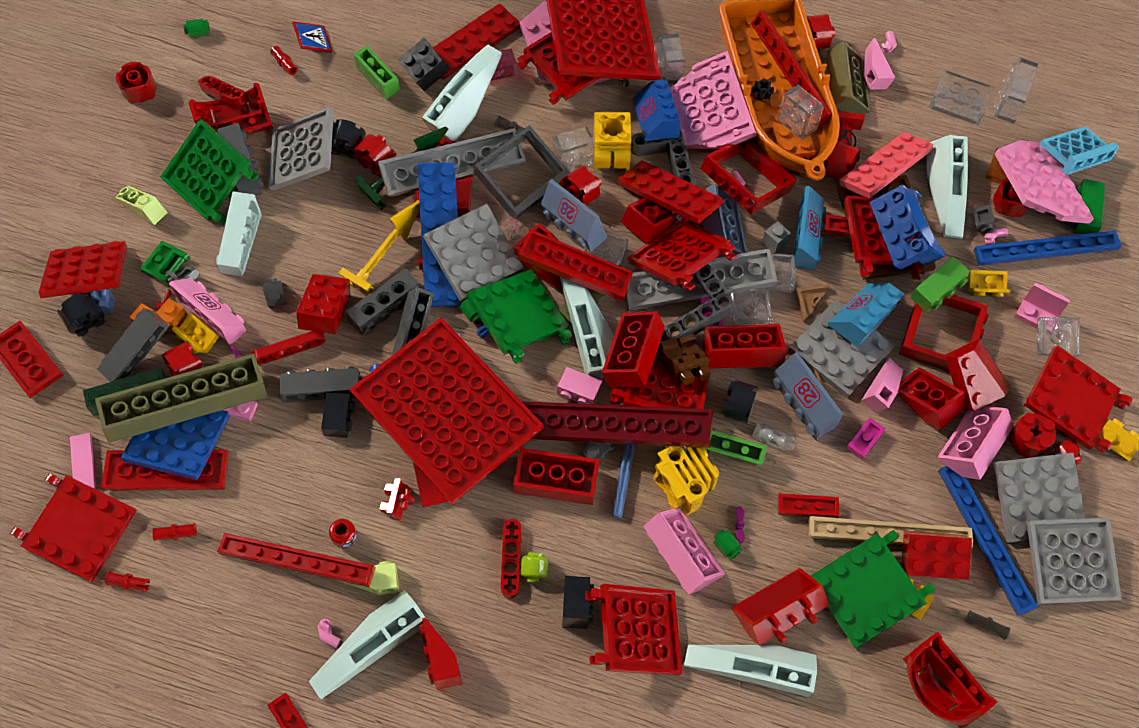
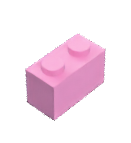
(579, 387)

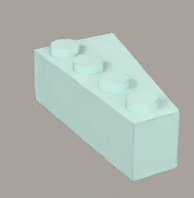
(238, 234)

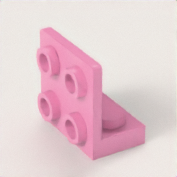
(1040, 303)

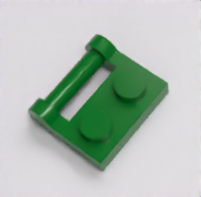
(160, 259)

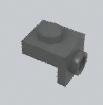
(984, 218)
(188, 272)
(274, 292)
(597, 450)

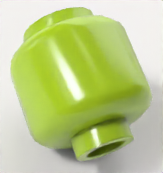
(534, 566)

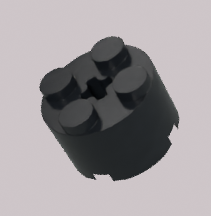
(346, 137)
(81, 314)
(740, 401)

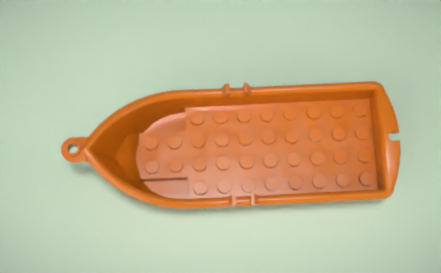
(754, 62)

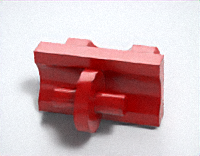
(399, 499)

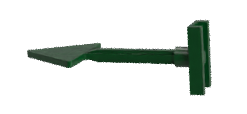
(422, 143)

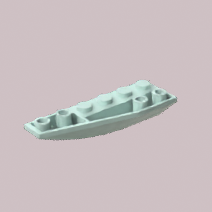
(463, 94)
(948, 182)
(589, 327)
(370, 641)
(761, 665)

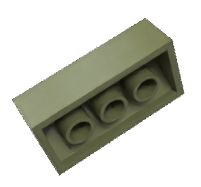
(848, 79)

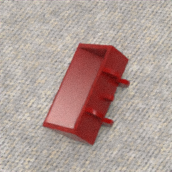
(781, 606)

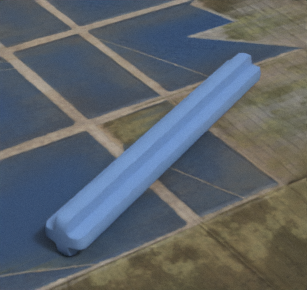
(623, 480)

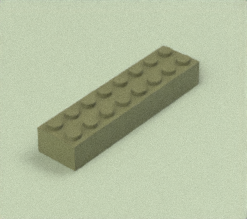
(180, 398)

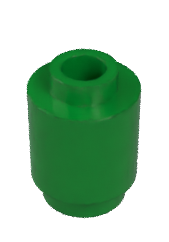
(196, 28)
(469, 311)
(727, 544)

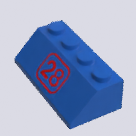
(657, 111)

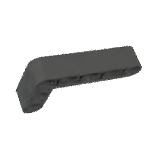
(670, 146)
(697, 314)

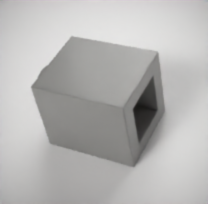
(776, 237)

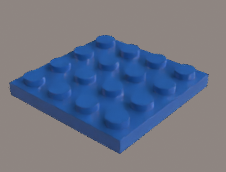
(178, 448)

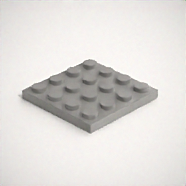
(301, 149)
(473, 251)
(836, 357)
(1037, 491)
(1073, 560)

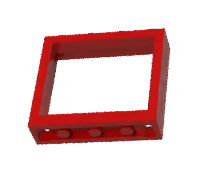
(761, 161)
(931, 357)

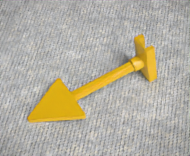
(403, 223)

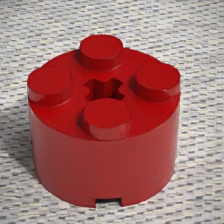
(821, 30)
(136, 82)
(371, 151)
(842, 160)
(582, 185)
(1007, 201)
(181, 359)
(1032, 435)

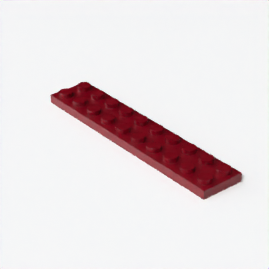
(623, 424)

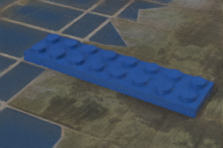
(437, 208)

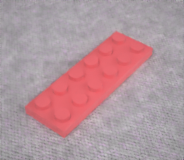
(886, 164)

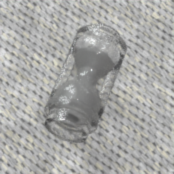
(765, 435)

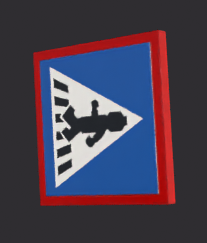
(312, 37)

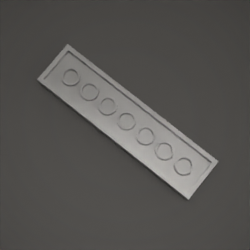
(401, 172)
(743, 273)

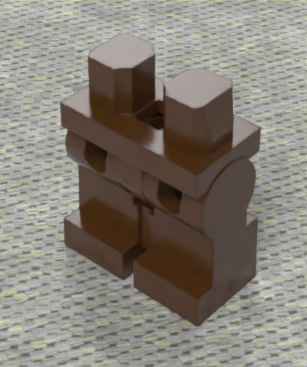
(684, 359)

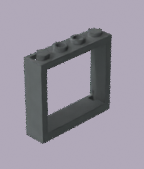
(507, 145)

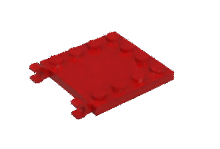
(544, 58)
(867, 237)
(681, 253)
(663, 391)
(1075, 398)
(77, 527)
(638, 630)

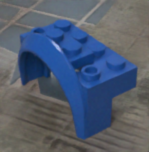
(901, 219)

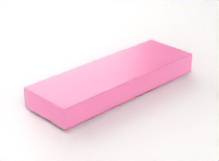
(83, 459)

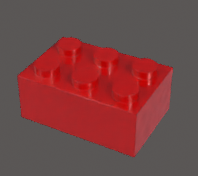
(323, 304)
(936, 555)

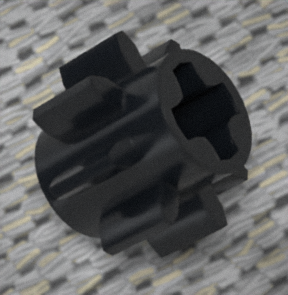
(762, 90)

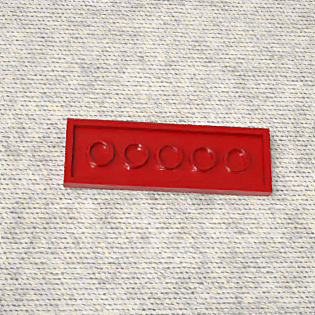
(468, 41)
(670, 191)
(575, 265)
(127, 476)

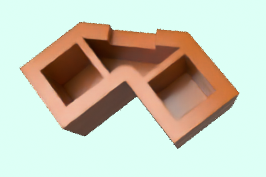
(170, 312)

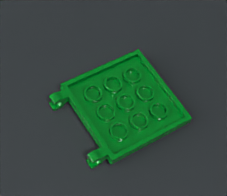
(206, 171)
(518, 313)
(869, 589)

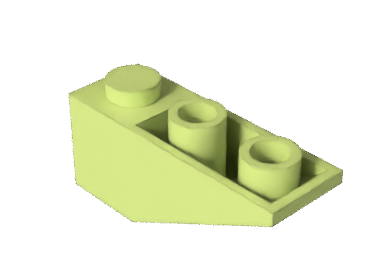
(142, 204)
(383, 581)

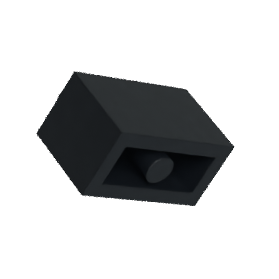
(337, 414)

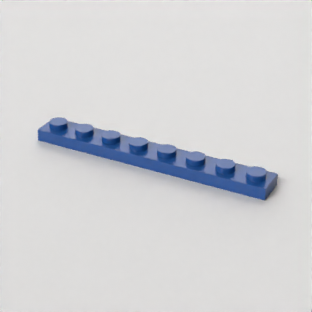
(1047, 247)
(989, 541)

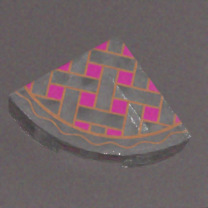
(512, 226)

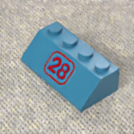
(808, 230)
(866, 311)

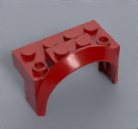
(227, 114)
(969, 695)

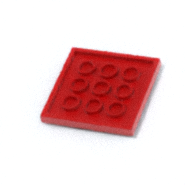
(83, 269)

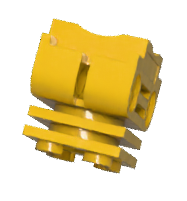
(612, 139)
(685, 477)

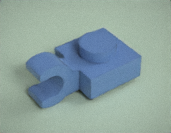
(105, 300)

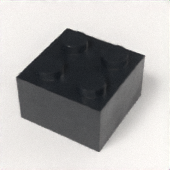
(424, 64)
(576, 608)

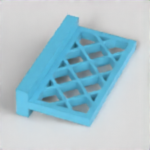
(1086, 158)

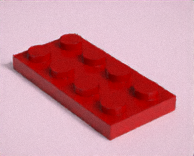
(27, 360)

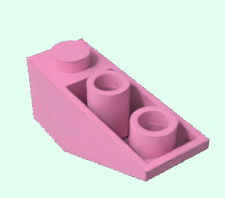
(876, 68)
(884, 387)

